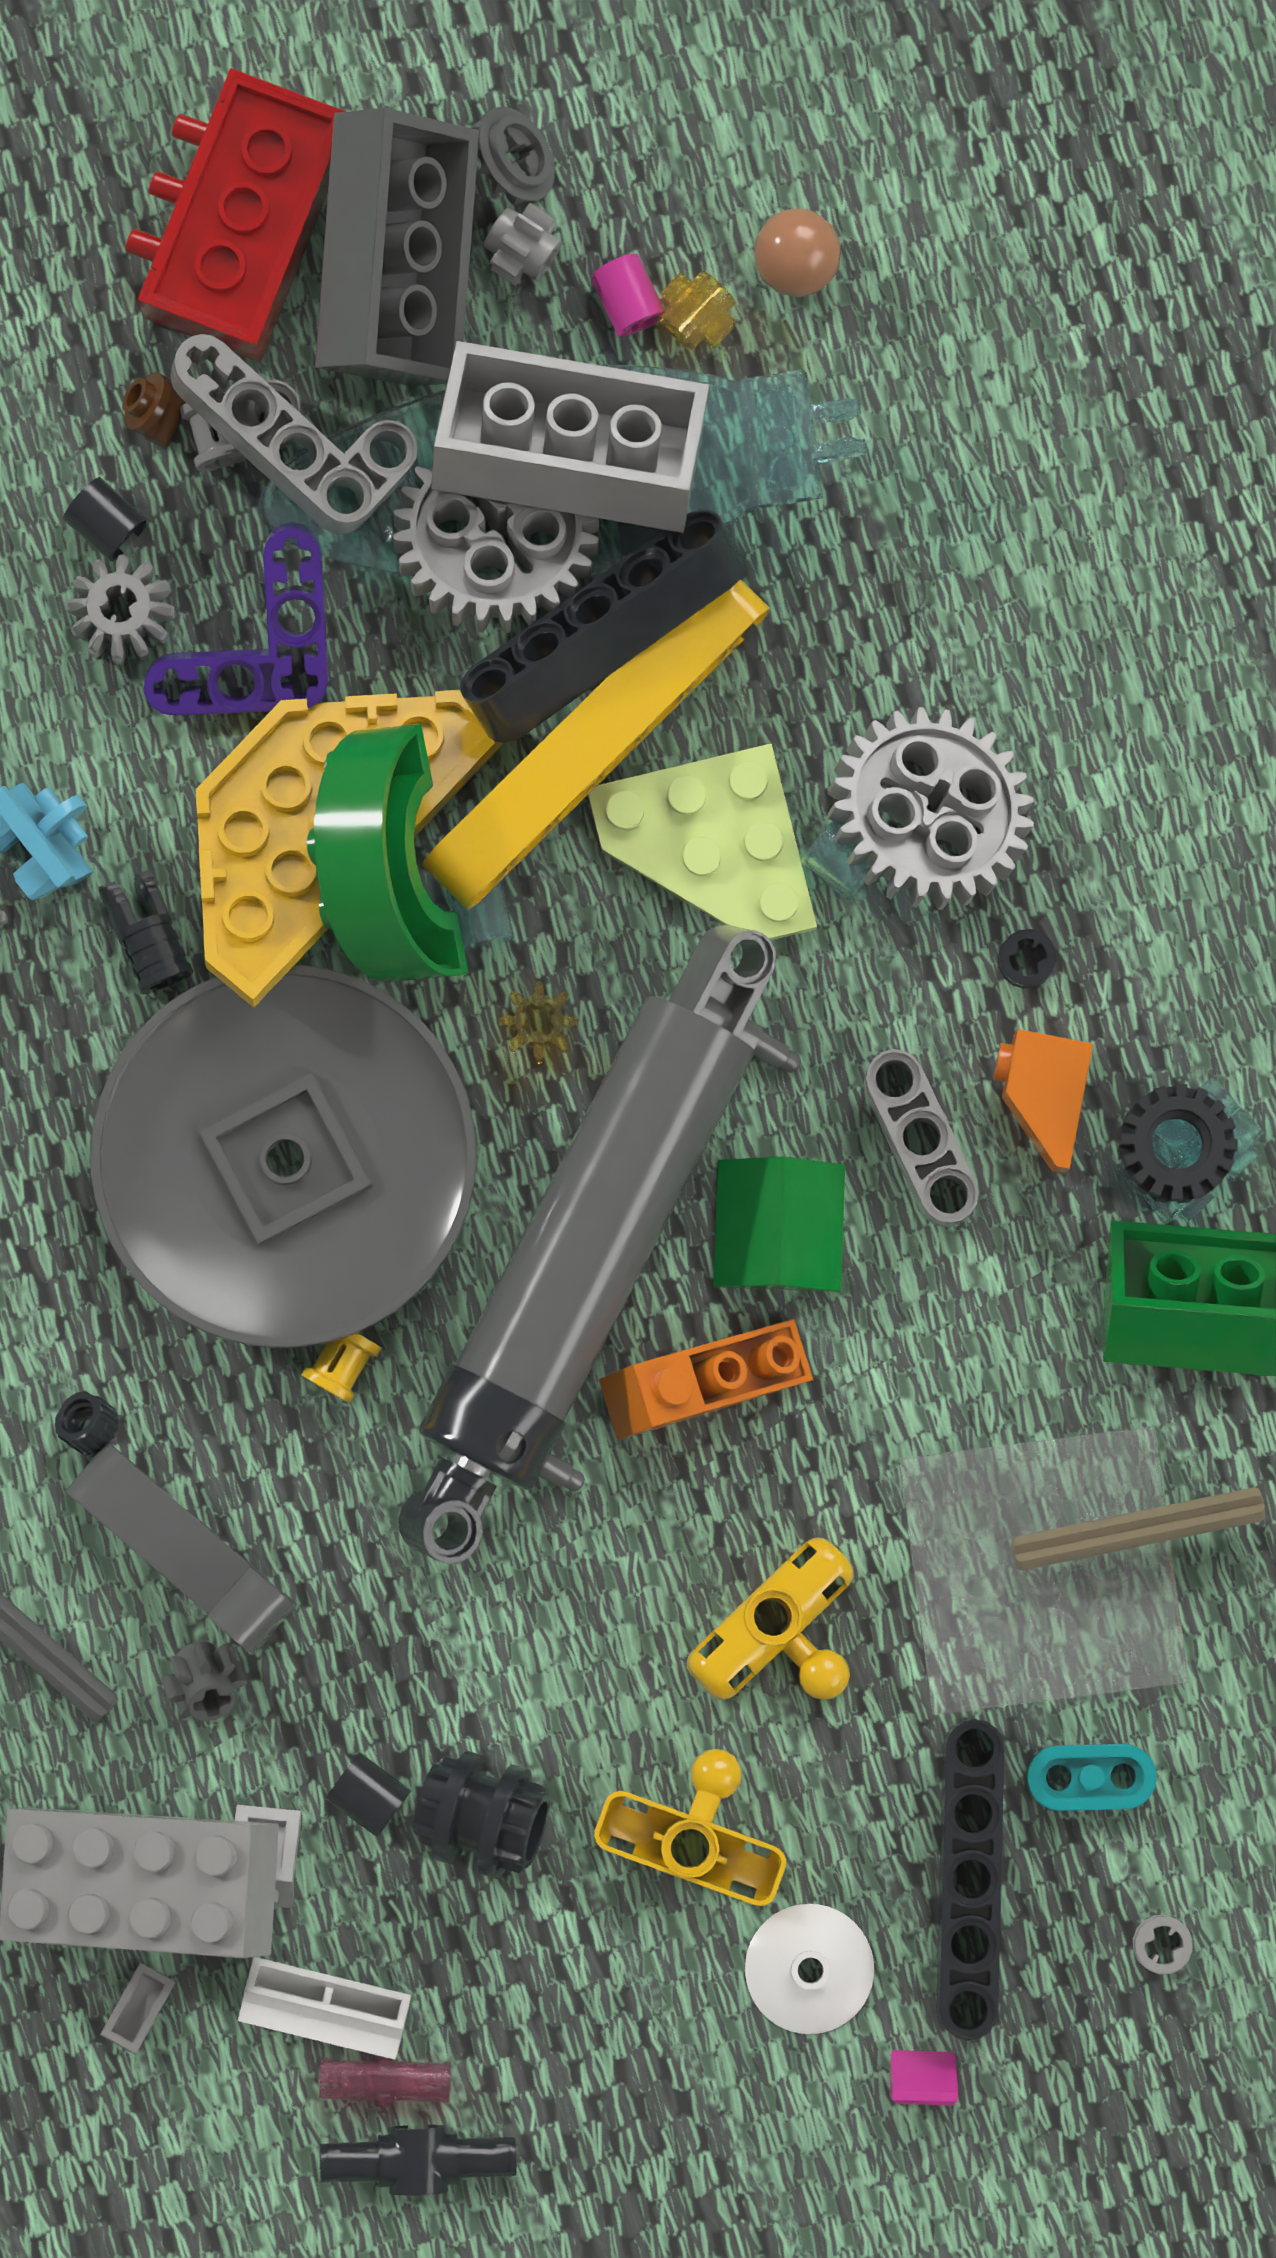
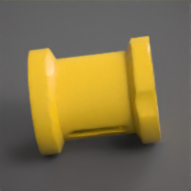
(341, 1365)

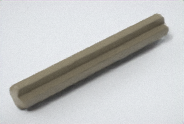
(1138, 1528)

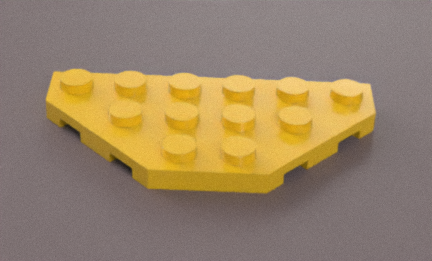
(262, 803)

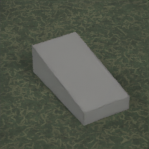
(137, 2008)

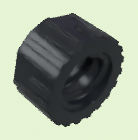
(72, 1418)

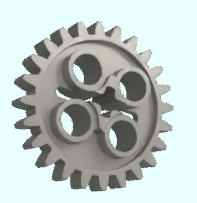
(449, 560)
(910, 853)

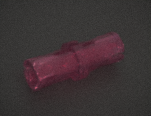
(385, 2081)

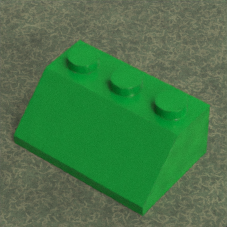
(1190, 1298)

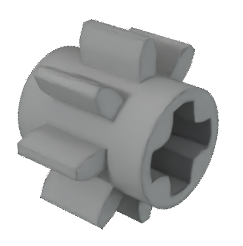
(522, 243)

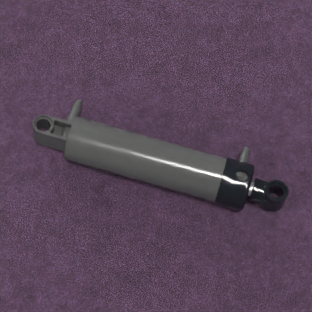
(591, 1240)

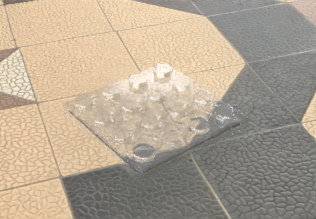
(1053, 1628)

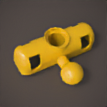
(799, 1591)
(715, 1776)

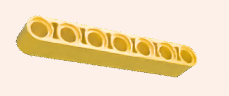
(588, 747)

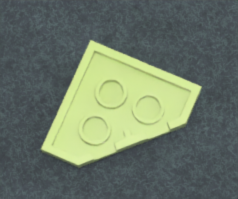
(712, 838)

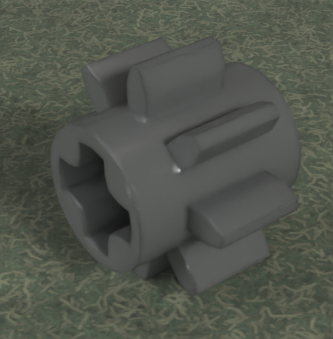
(204, 1681)

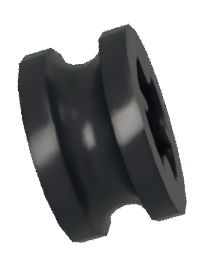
(1010, 949)

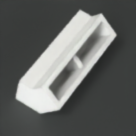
(324, 2008)

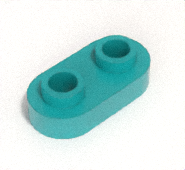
(1090, 1777)

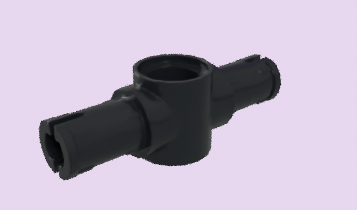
(417, 2160)

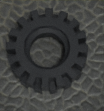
(1195, 1108)

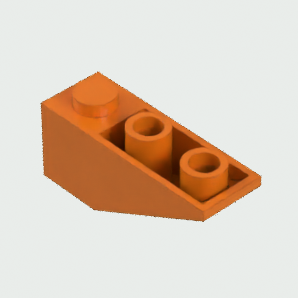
(704, 1379)

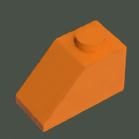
(1045, 1090)

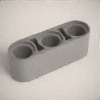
(923, 1107)

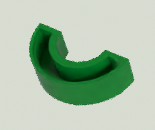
(369, 859)

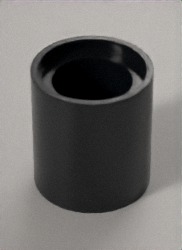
(104, 518)
(368, 1794)

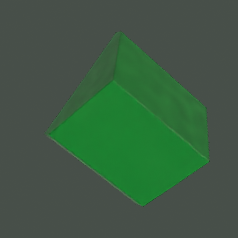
(779, 1224)

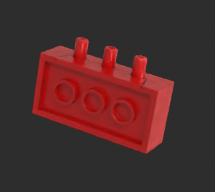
(238, 214)

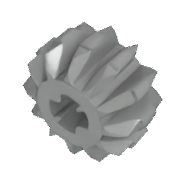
(98, 606)

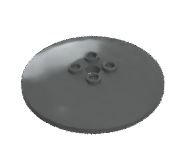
(190, 1140)

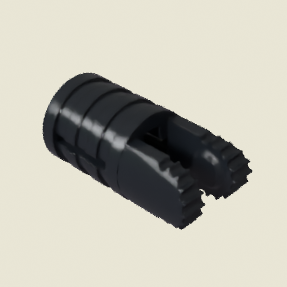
(150, 942)

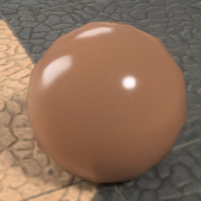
(797, 252)

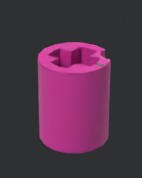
(627, 295)

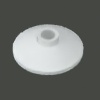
(801, 1934)

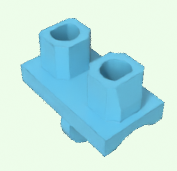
(48, 833)

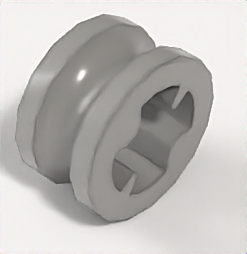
(1179, 1955)

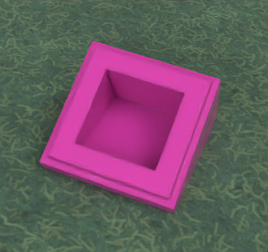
(923, 2077)

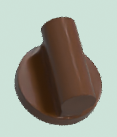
(153, 408)

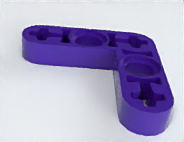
(264, 664)

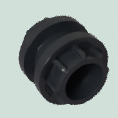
(481, 1814)

